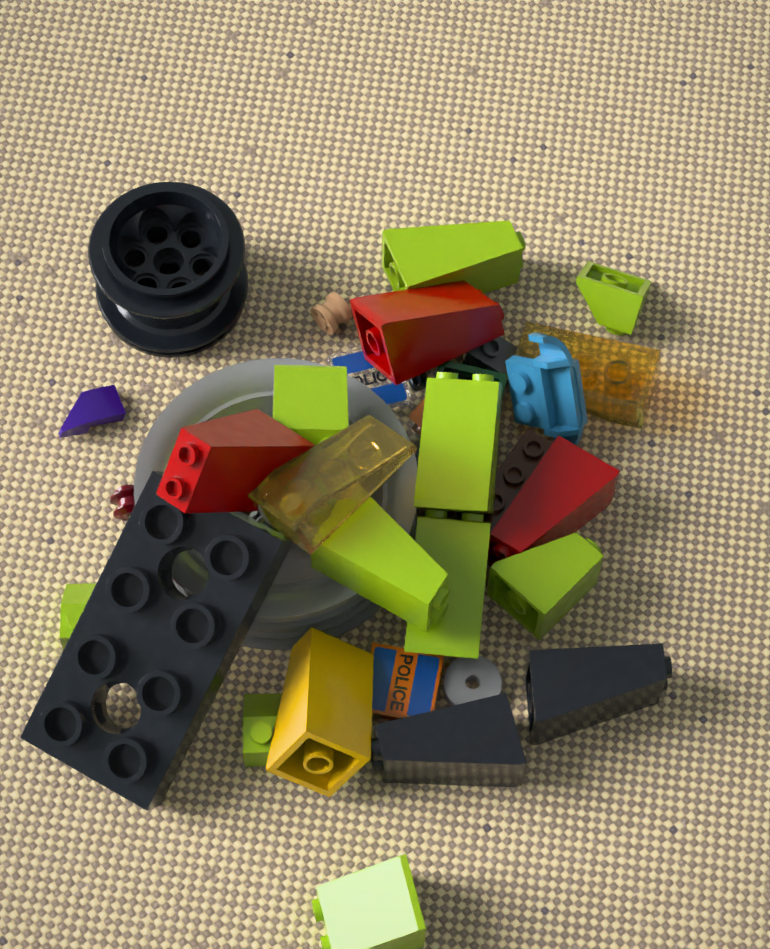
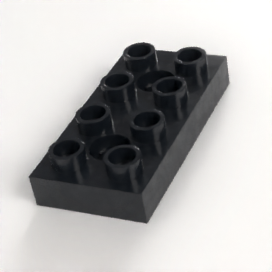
(157, 642)

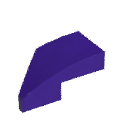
(91, 409)

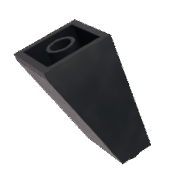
(590, 686)
(452, 746)

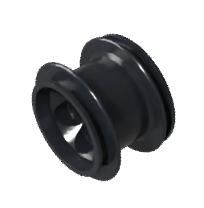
(164, 302)

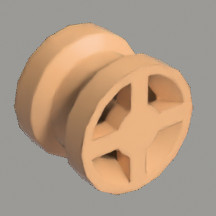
(331, 313)

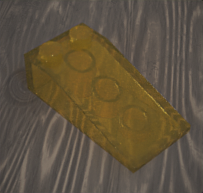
(614, 374)
(330, 481)

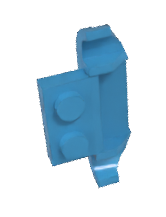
(548, 390)

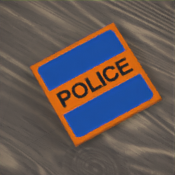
(404, 681)

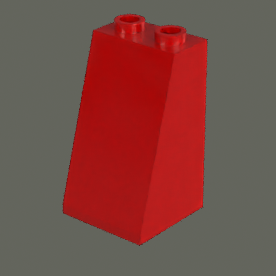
(424, 327)
(225, 460)
(555, 501)

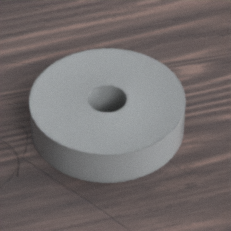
(468, 669)

